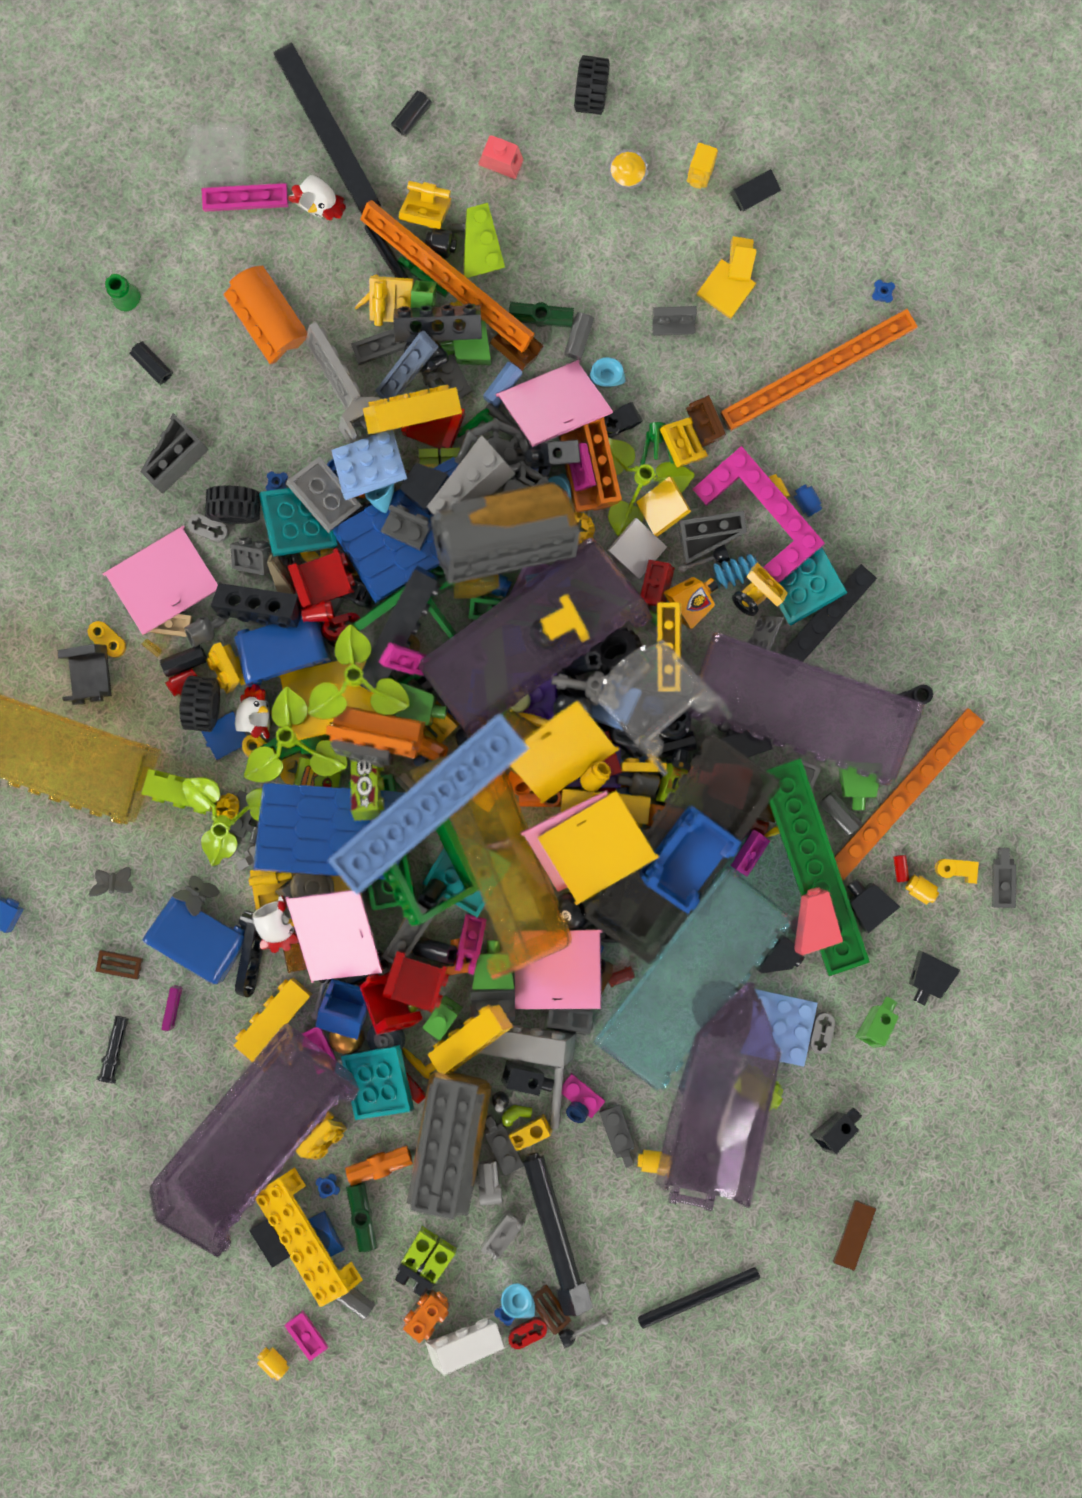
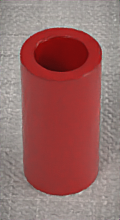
(901, 868)

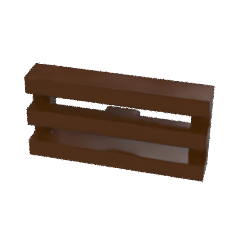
(137, 967)
(539, 1295)

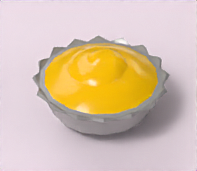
(628, 169)

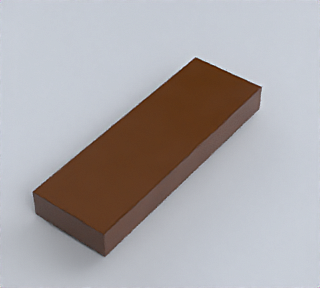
(854, 1235)

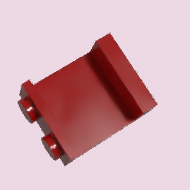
(436, 433)
(322, 579)
(415, 983)
(386, 1013)

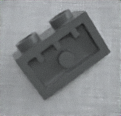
(674, 320)
(406, 527)
(250, 556)
(493, 997)

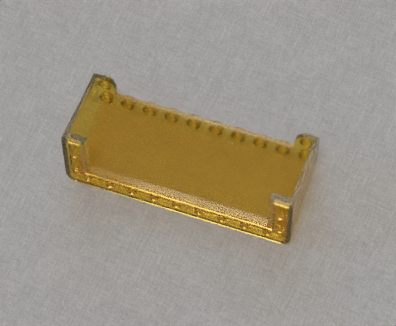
(73, 761)
(507, 875)

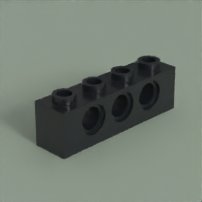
(447, 330)
(249, 598)

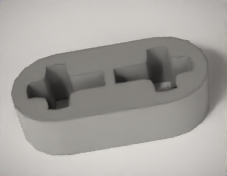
(206, 533)
(817, 1031)

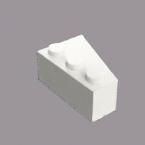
(464, 1346)

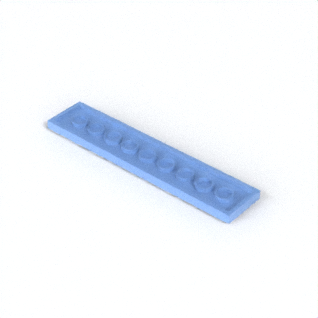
(428, 804)

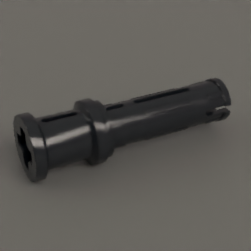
(111, 1059)

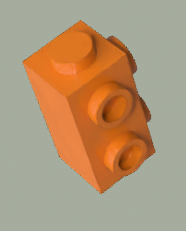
(431, 1309)

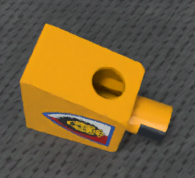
(694, 599)

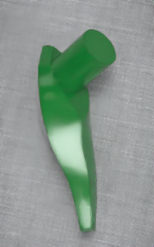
(476, 420)

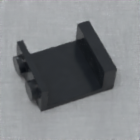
(87, 673)

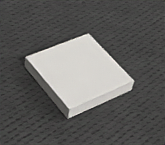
(636, 547)

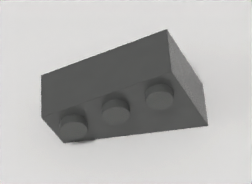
(173, 455)
(709, 532)

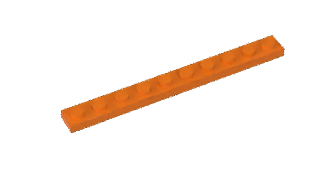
(446, 275)
(818, 370)
(907, 792)

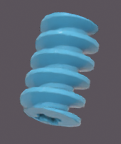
(733, 570)

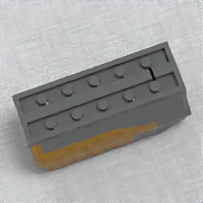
(505, 532)
(449, 1145)

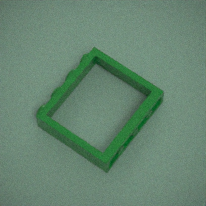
(387, 605)
(461, 864)

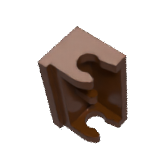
(705, 421)

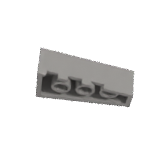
(475, 477)
(534, 1046)

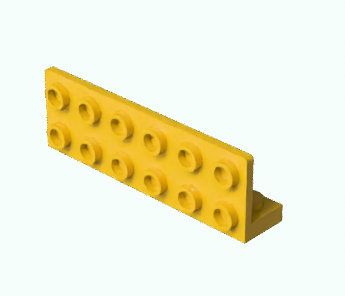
(302, 1242)

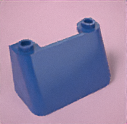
(280, 650)
(688, 858)
(195, 941)

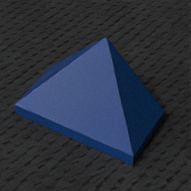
(326, 1233)

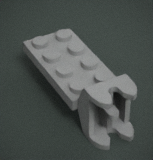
(340, 381)

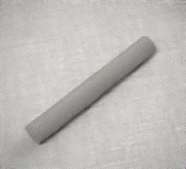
(556, 1101)

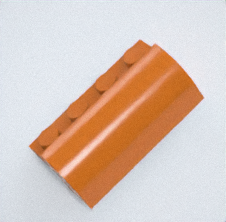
(265, 313)
(606, 491)
(378, 731)

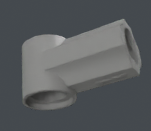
(489, 1188)

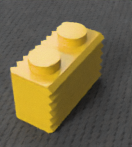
(702, 165)

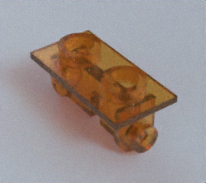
(294, 958)

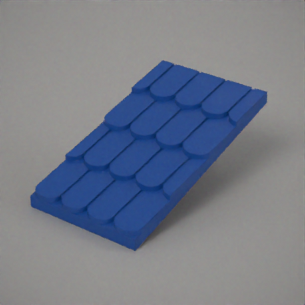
(379, 559)
(306, 827)

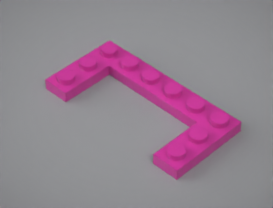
(742, 466)

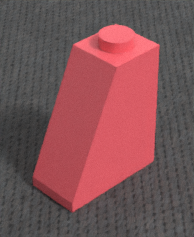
(816, 923)

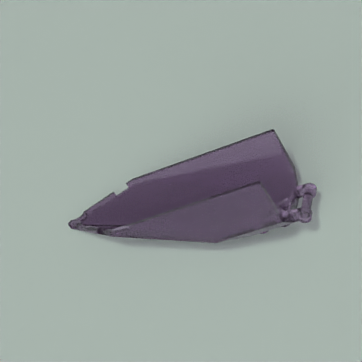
(722, 1106)

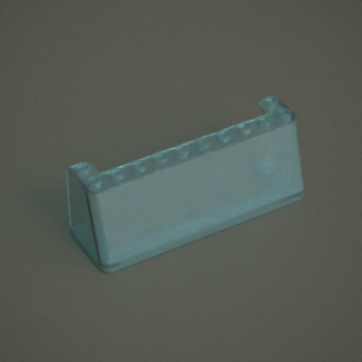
(692, 979)

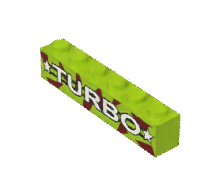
(366, 791)

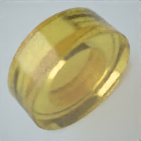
(151, 647)

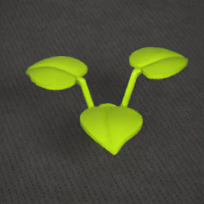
(624, 456)
(329, 703)
(264, 763)
(218, 841)

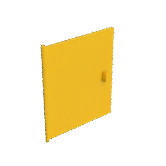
(306, 679)
(562, 751)
(598, 849)

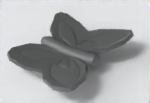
(112, 882)
(194, 893)

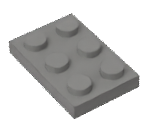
(322, 494)

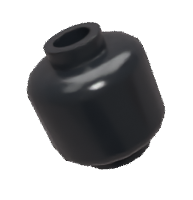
(441, 242)

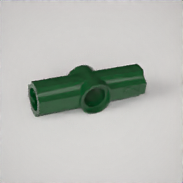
(555, 316)
(363, 1230)

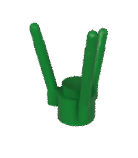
(656, 437)

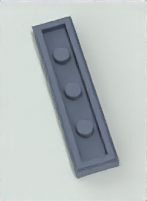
(407, 366)

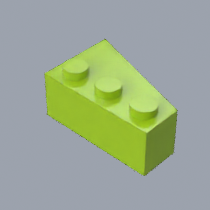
(481, 246)
(167, 787)

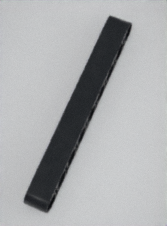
(325, 126)

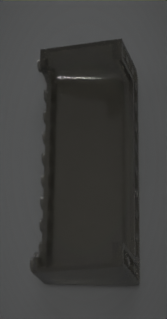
(725, 789)

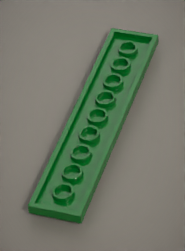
(814, 861)

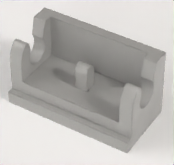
(502, 1235)

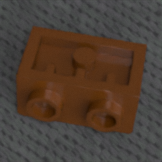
(520, 359)

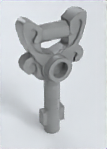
(591, 687)

